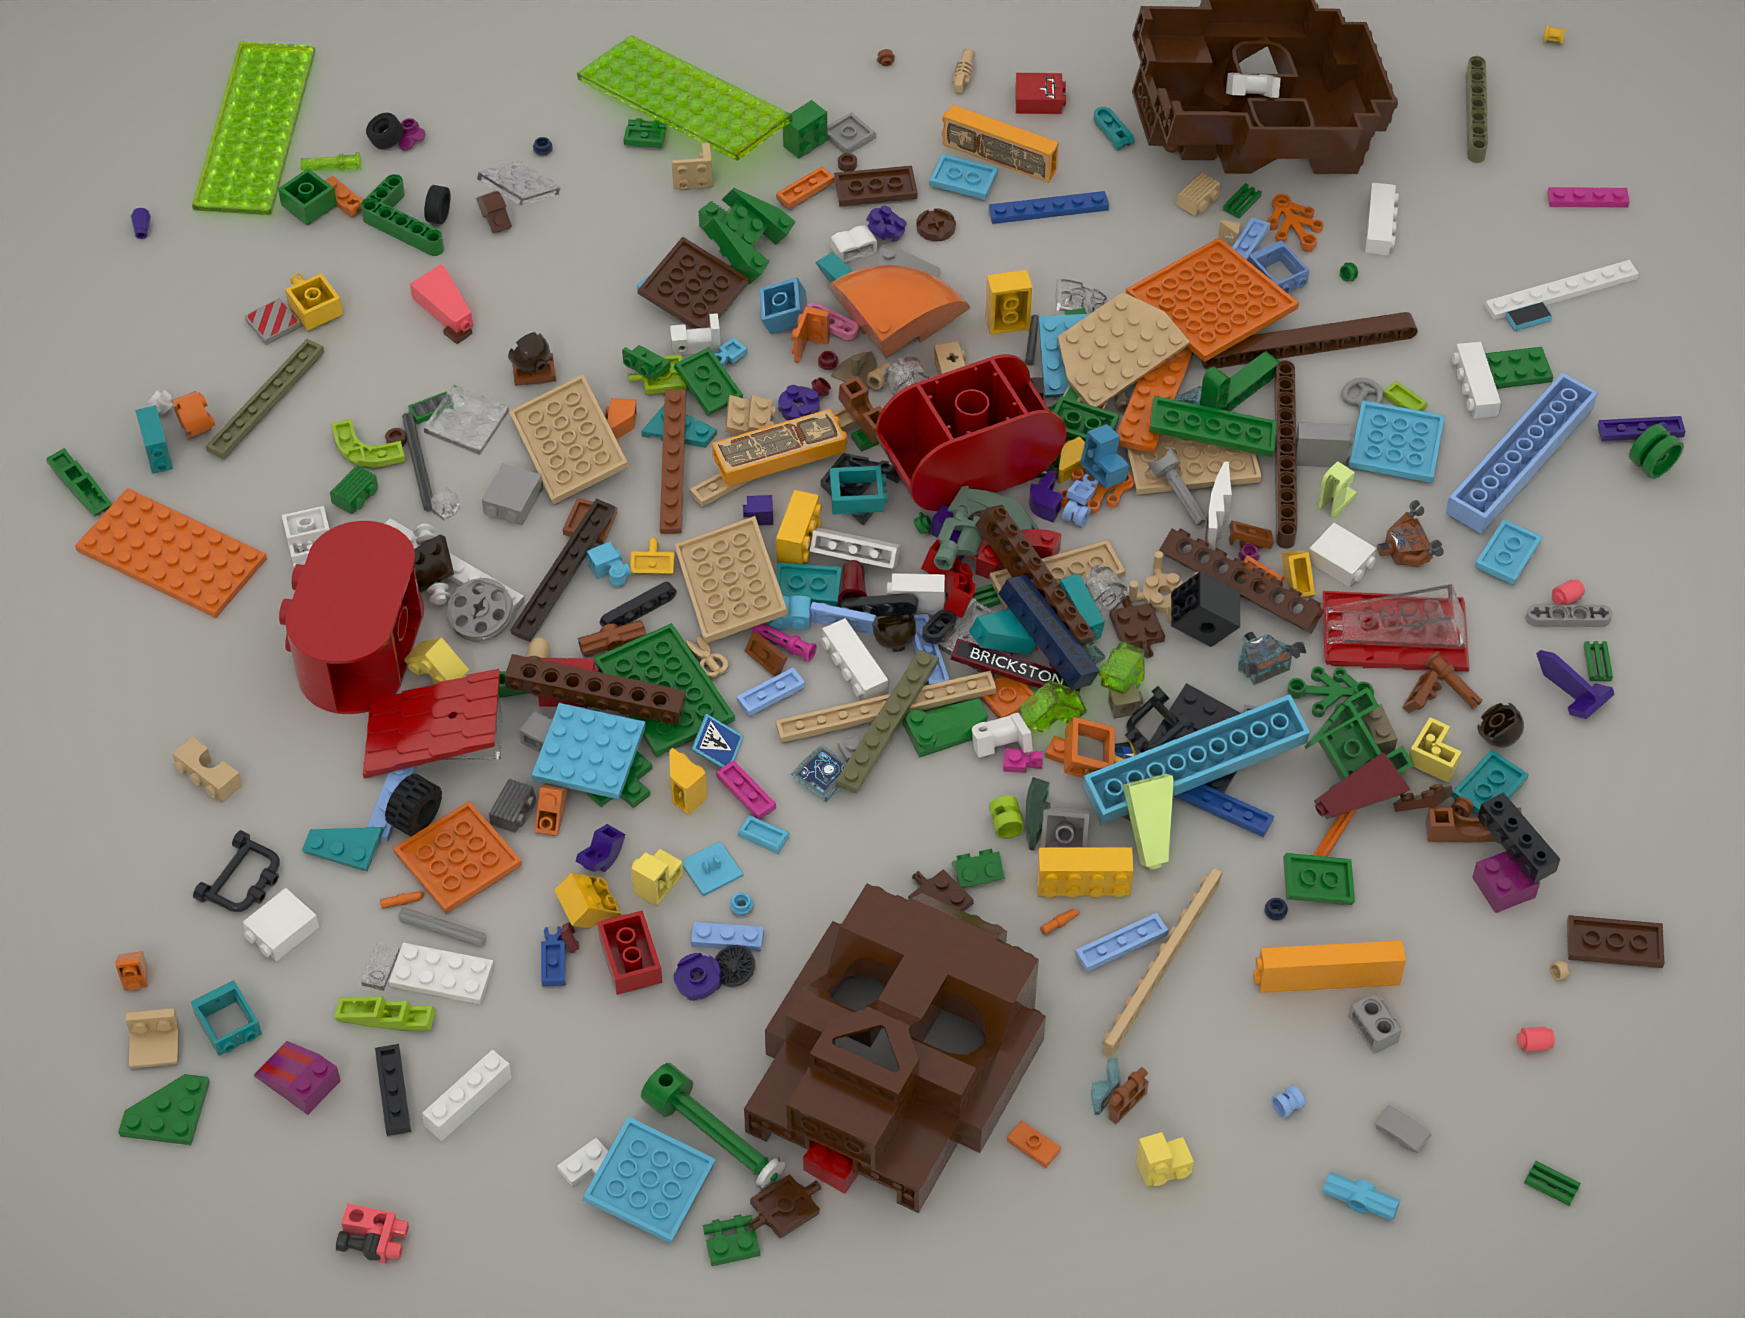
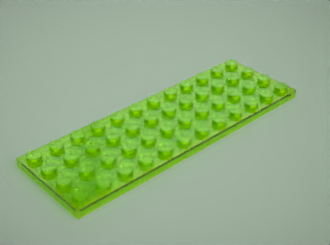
(684, 97)
(254, 128)

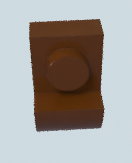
(493, 207)

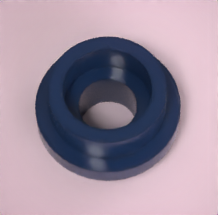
(542, 146)
(1276, 903)

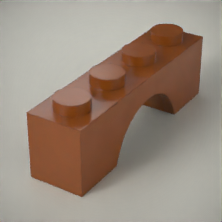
(1448, 826)

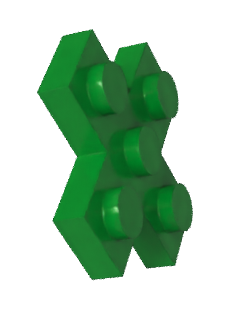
(633, 791)

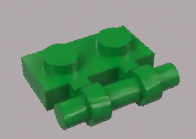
(645, 133)
(734, 1246)

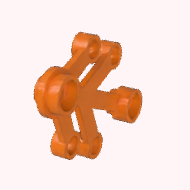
(1283, 204)
(1100, 491)

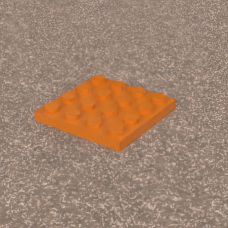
(457, 857)

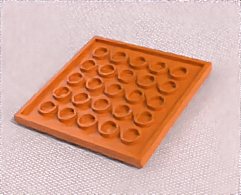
(1215, 298)

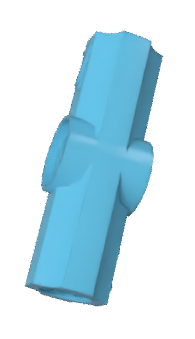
(1361, 1196)

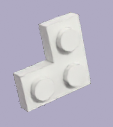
(583, 1162)

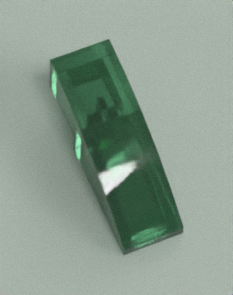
(1035, 805)

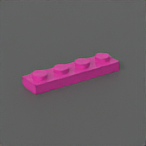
(1587, 197)

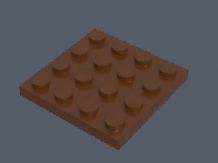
(693, 284)

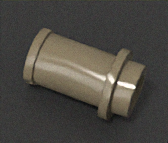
(1121, 401)

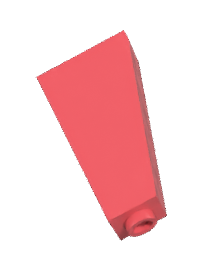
(441, 298)

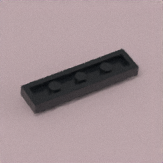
(392, 1090)

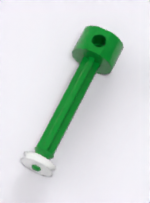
(670, 1090)

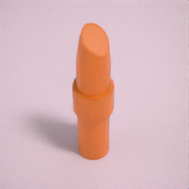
(401, 899)
(1059, 921)

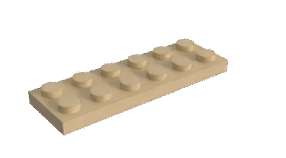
(1070, 563)

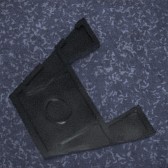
(858, 489)

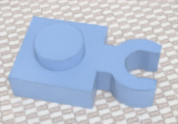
(1082, 490)

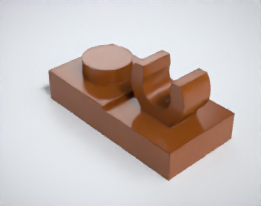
(1252, 534)
(766, 654)
(1421, 691)

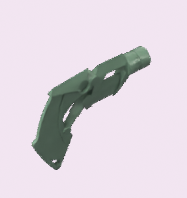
(965, 505)

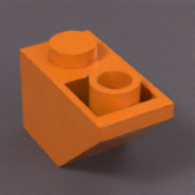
(621, 416)
(550, 809)
(132, 970)

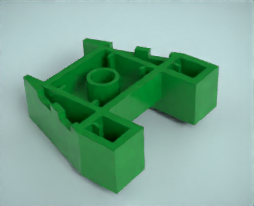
(742, 229)
(1348, 739)

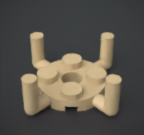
(1155, 584)

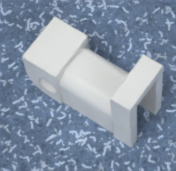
(1253, 84)
(696, 339)
(999, 733)

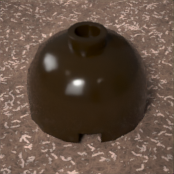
(530, 353)
(895, 632)
(1501, 725)

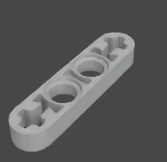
(1569, 618)

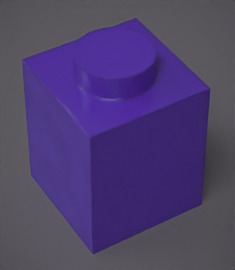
(760, 507)

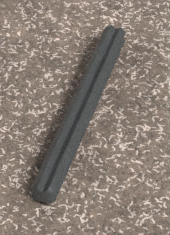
(418, 460)

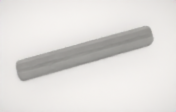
(441, 926)

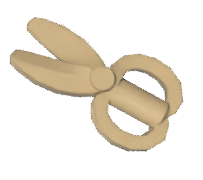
(707, 658)

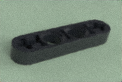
(901, 604)
(640, 605)

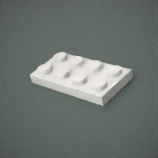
(441, 973)

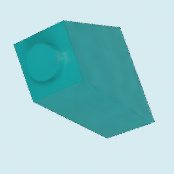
(1082, 600)
(1002, 632)

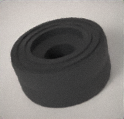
(390, 136)

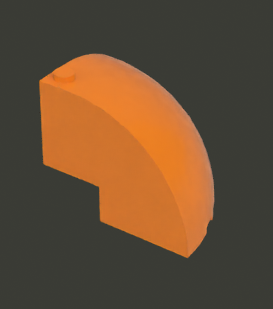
(897, 304)

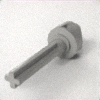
(1166, 467)

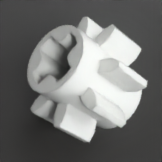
(161, 400)

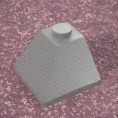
(1065, 827)

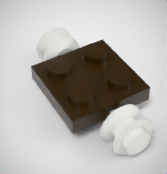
(432, 563)

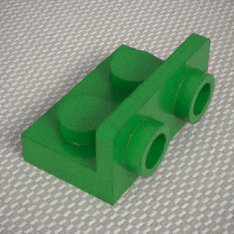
(645, 362)

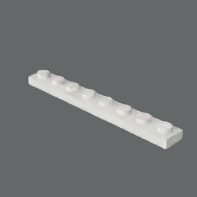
(1563, 288)
(463, 571)

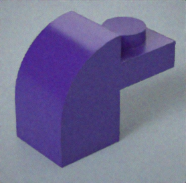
(1043, 500)
(603, 849)

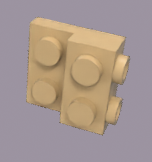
(748, 415)

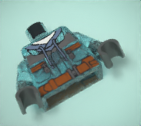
(1266, 657)

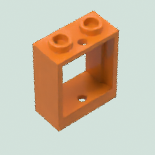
(1080, 765)

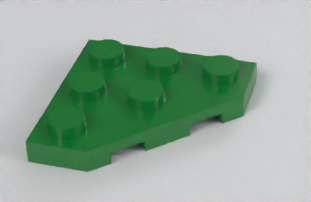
(168, 1113)

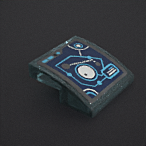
(819, 772)

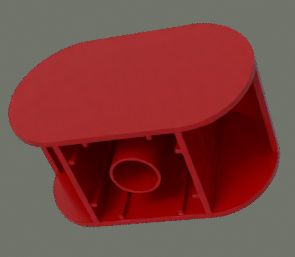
(969, 429)
(353, 616)

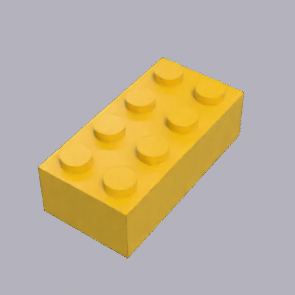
(1085, 871)

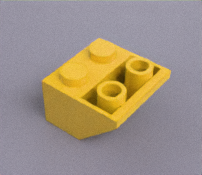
(687, 782)
(586, 900)

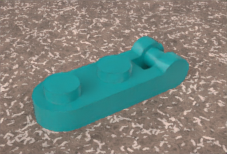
(1113, 127)

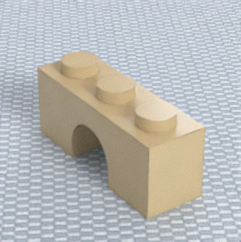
(218, 781)

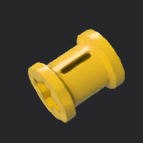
(1554, 34)

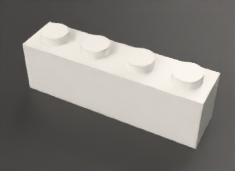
(1380, 219)
(1476, 380)
(855, 548)
(854, 660)
(467, 1095)

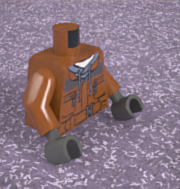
(1408, 541)

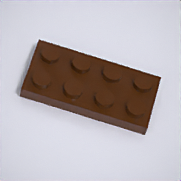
(875, 185)
(1615, 941)

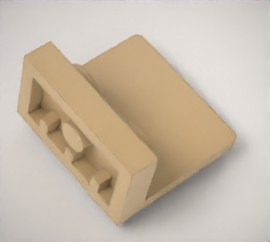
(693, 172)
(153, 1038)

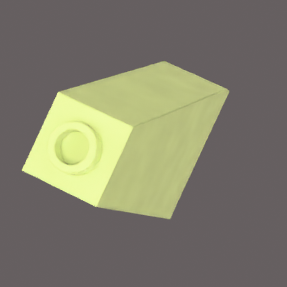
(1150, 815)

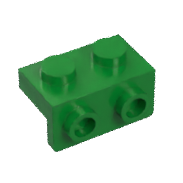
(978, 869)

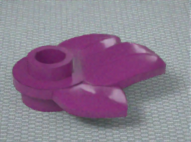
(411, 134)

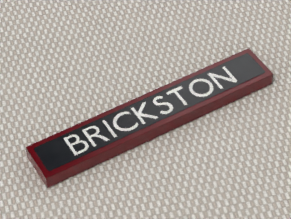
(1005, 665)

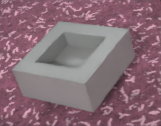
(848, 746)

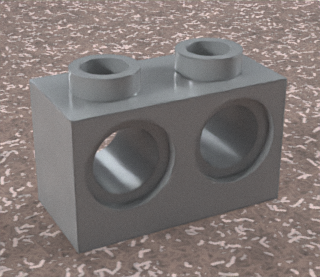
(1371, 1025)

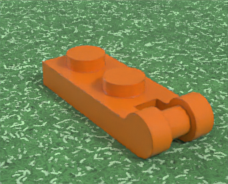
(345, 198)

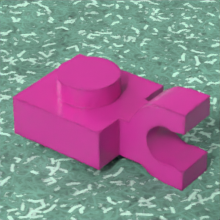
(1016, 760)

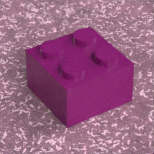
(1503, 882)

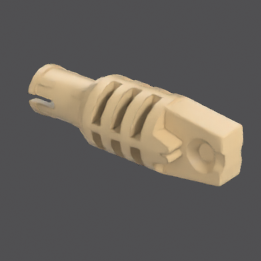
(963, 70)

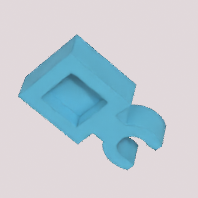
(731, 352)

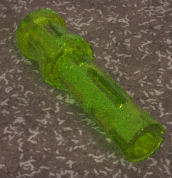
(340, 161)

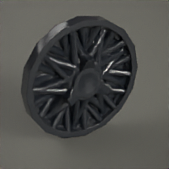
(736, 965)

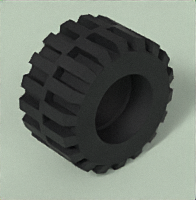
(413, 804)

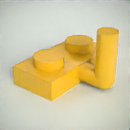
(652, 561)

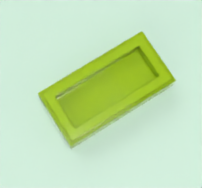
(1403, 397)

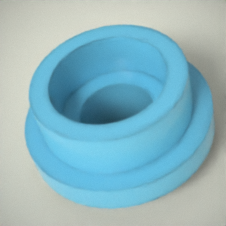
(741, 898)

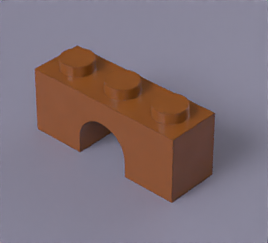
(855, 399)

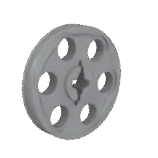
(475, 601)

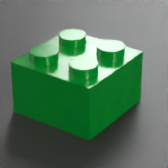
(806, 129)
(307, 196)

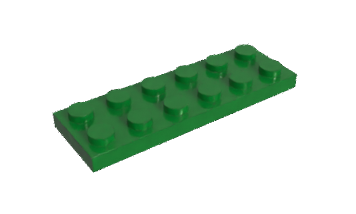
(1213, 426)

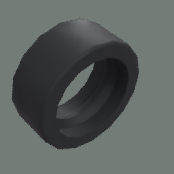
(437, 204)

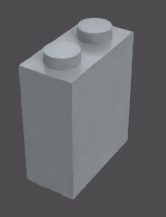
(1323, 444)
(512, 494)

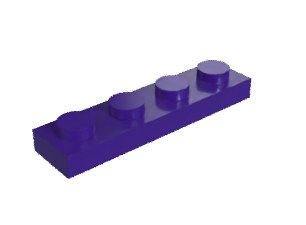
(1632, 428)

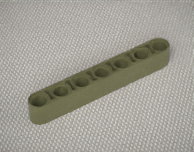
(1476, 109)

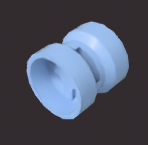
(1076, 513)
(1288, 1101)

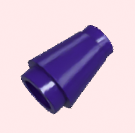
(140, 221)

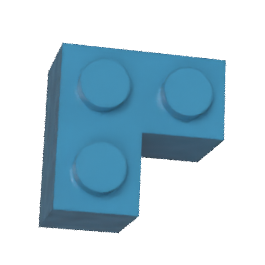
(1101, 459)

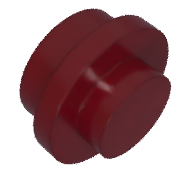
(828, 360)
(821, 386)

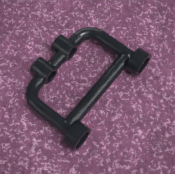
(1156, 701)
(255, 893)

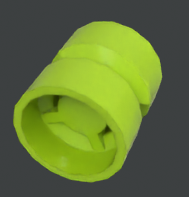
(1006, 816)

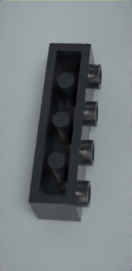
(1518, 838)

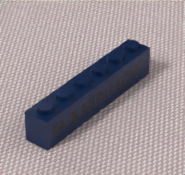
(1049, 632)

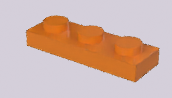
(805, 187)

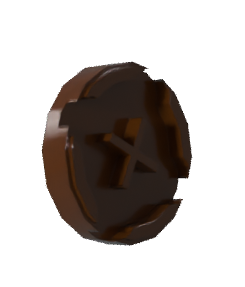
(936, 225)

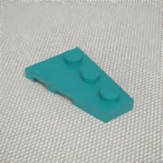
(696, 432)
(344, 845)

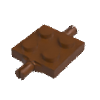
(1137, 626)
(943, 888)
(784, 1206)

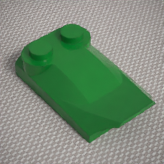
(1081, 417)
(943, 726)

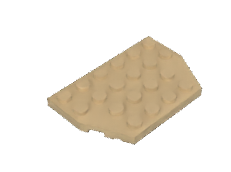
(1117, 347)

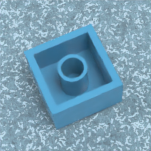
(782, 304)

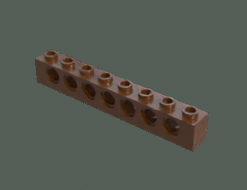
(1022, 559)
(1306, 619)
(587, 681)

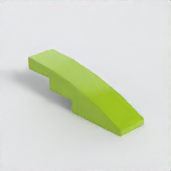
(384, 1014)

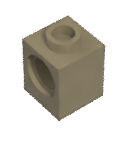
(1125, 705)

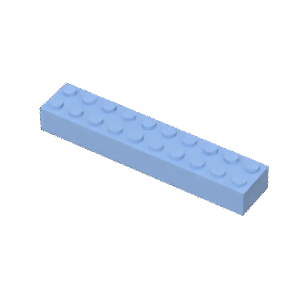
(1521, 453)

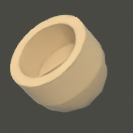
(1559, 970)

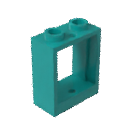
(154, 439)
(860, 503)
(218, 1000)

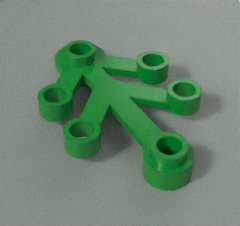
(1332, 689)

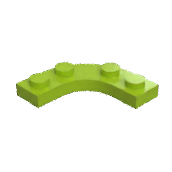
(361, 453)

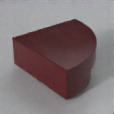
(567, 934)

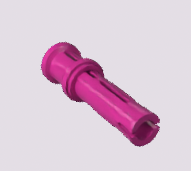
(792, 646)

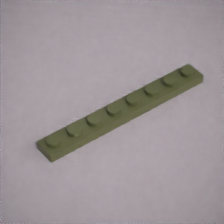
(264, 399)
(887, 721)

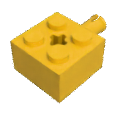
(313, 300)

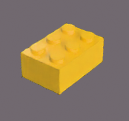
(1008, 302)
(797, 528)

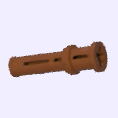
(1447, 673)

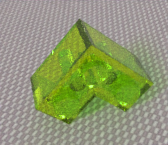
(1123, 668)
(1052, 704)

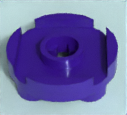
(894, 225)
(798, 394)
(697, 988)

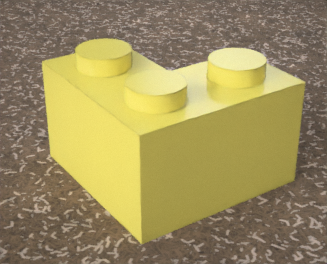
(437, 660)
(1431, 752)
(655, 875)
(1163, 1160)

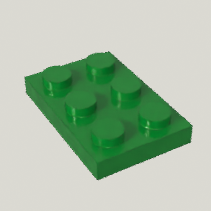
(1519, 367)
(707, 380)
(1318, 879)

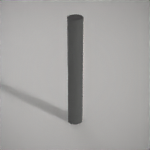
(1032, 340)

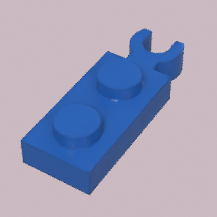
(553, 959)

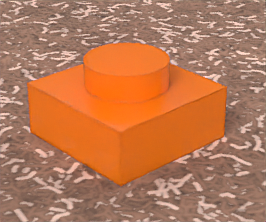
(1056, 750)

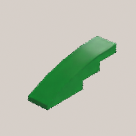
(79, 482)

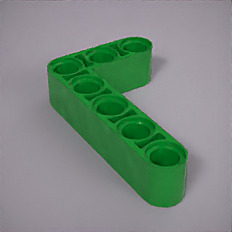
(379, 213)
(1227, 393)

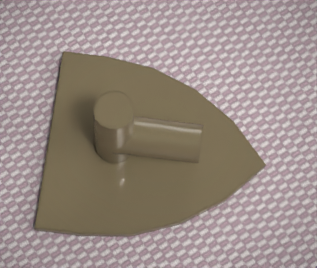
(856, 365)

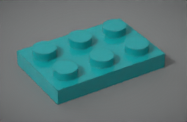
(813, 581)
(1489, 779)

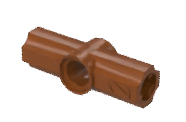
(610, 637)

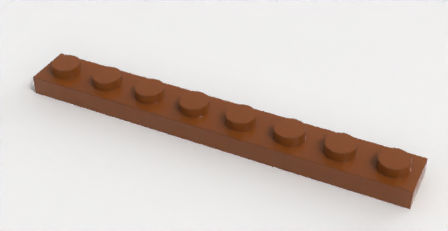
(673, 462)

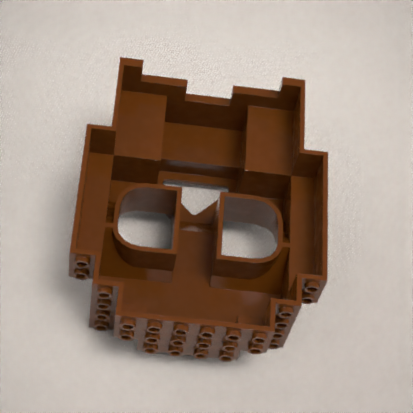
(1328, 93)
(907, 1120)

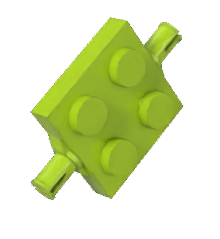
(668, 381)

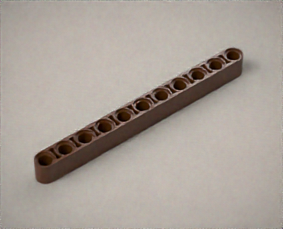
(1318, 339)
(1285, 455)

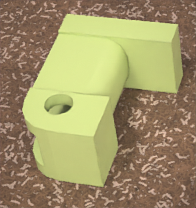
(1336, 485)

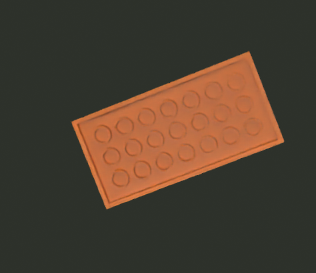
(171, 552)

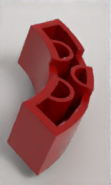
(1044, 542)
(957, 584)

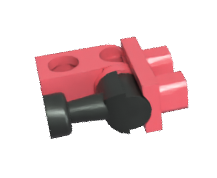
(378, 1229)

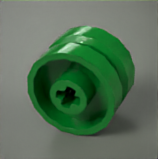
(1656, 451)

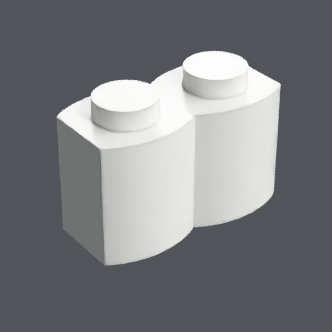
(853, 243)

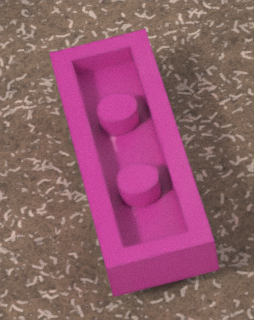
(746, 790)

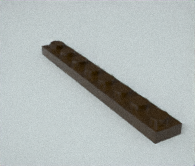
(562, 570)

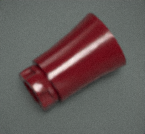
(852, 581)

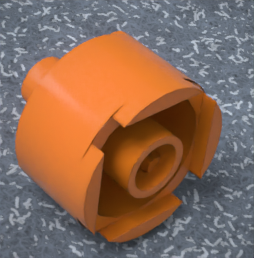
(192, 414)

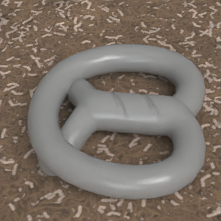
(1376, 389)

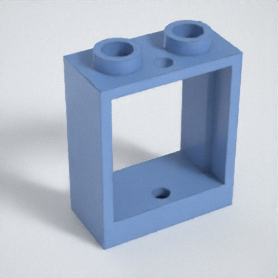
(1281, 252)

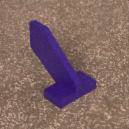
(1587, 697)

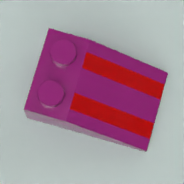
(299, 1076)

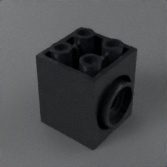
(1205, 609)

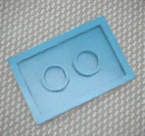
(963, 176)
(1508, 552)

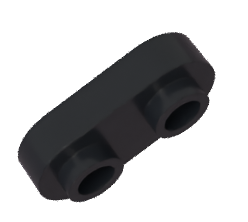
(939, 626)

